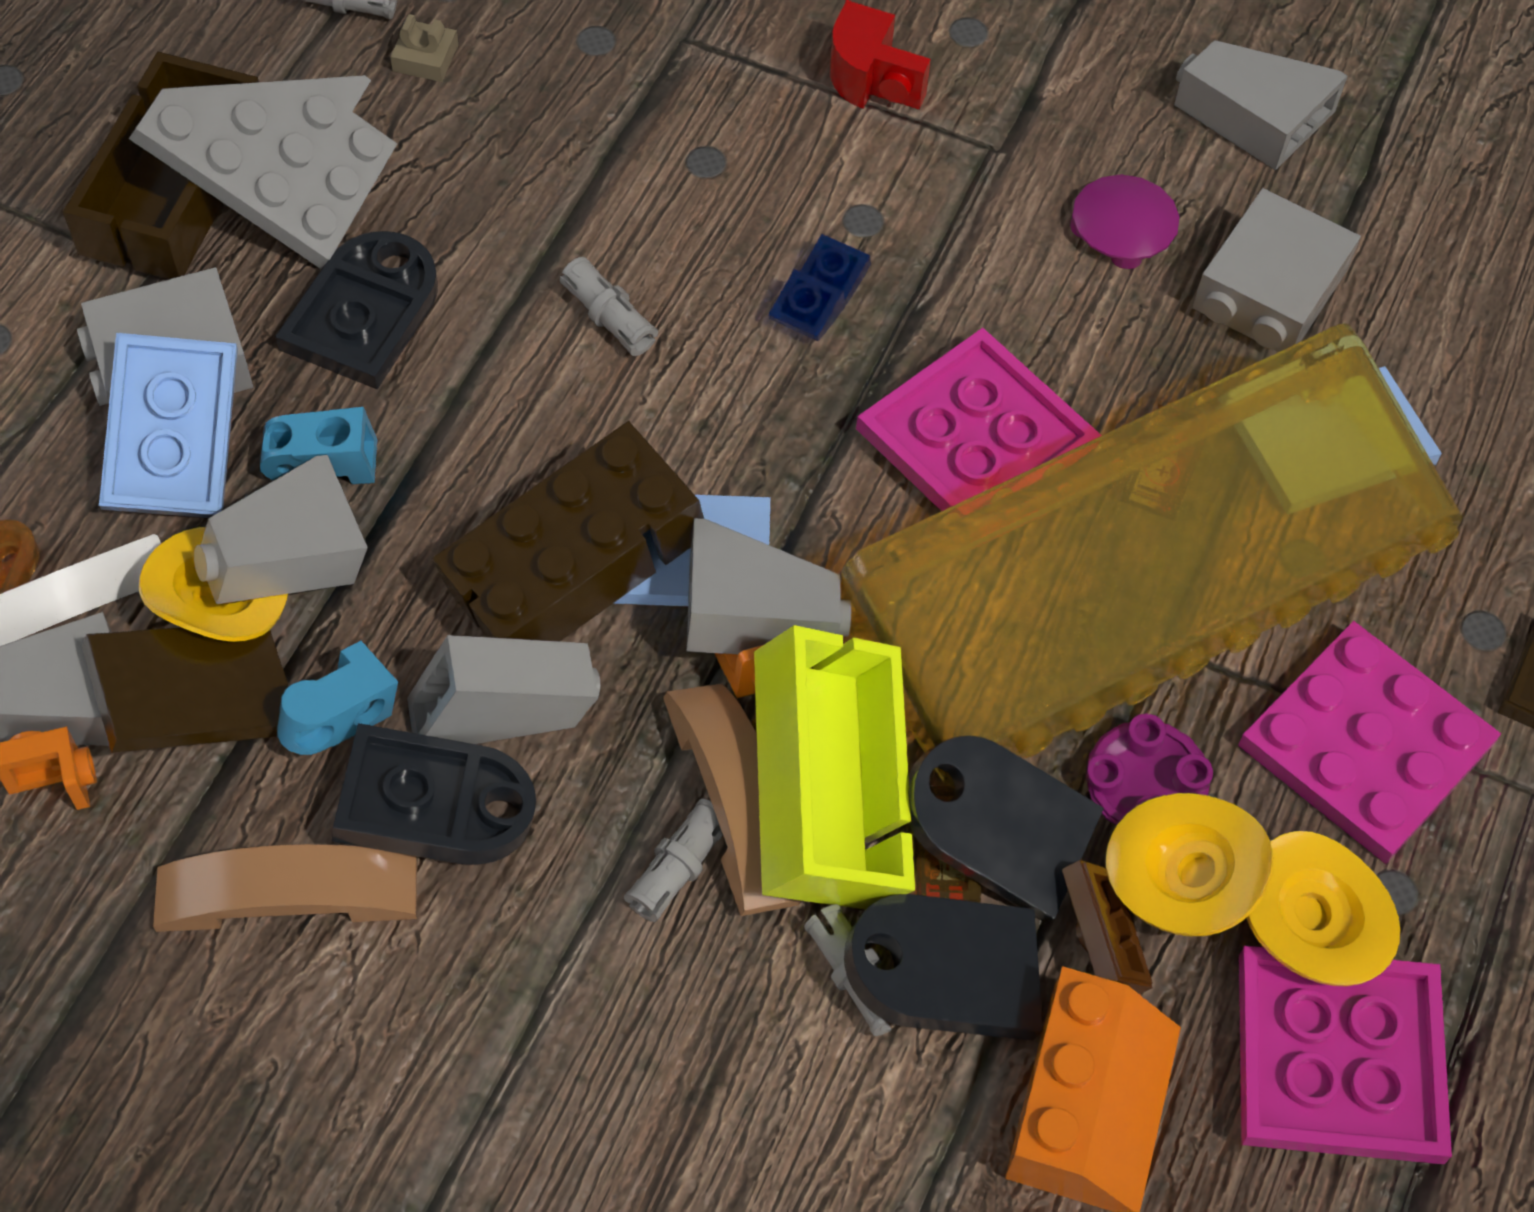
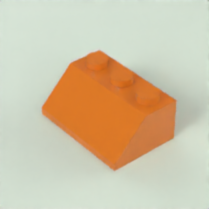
(1095, 1094)

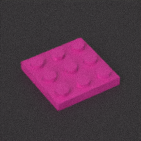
(971, 422)
(1369, 741)
(1344, 1064)

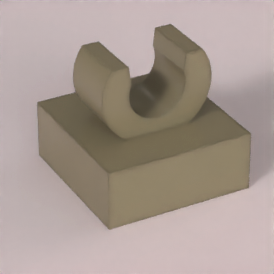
(424, 49)

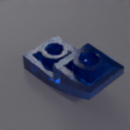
(821, 288)

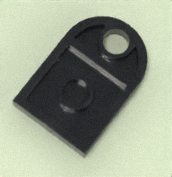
(360, 311)
(431, 797)
(1004, 823)
(953, 966)

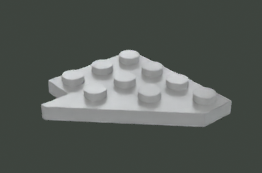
(274, 153)

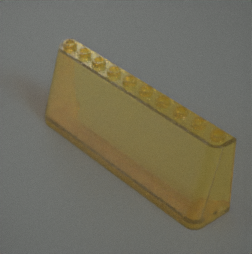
(1152, 549)

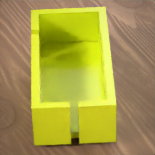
(832, 769)

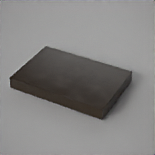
(183, 687)

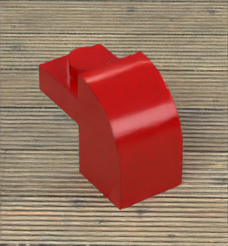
(867, 63)

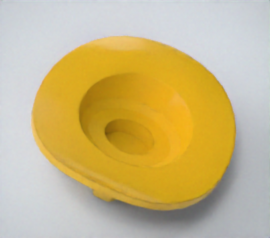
(178, 595)
(1189, 863)
(1325, 912)

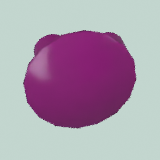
(1125, 218)
(1144, 763)

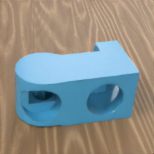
(339, 433)
(329, 709)

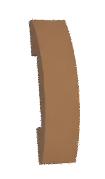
(726, 752)
(284, 882)

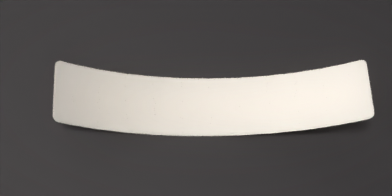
(73, 590)

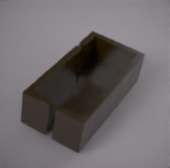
(134, 201)
(572, 542)

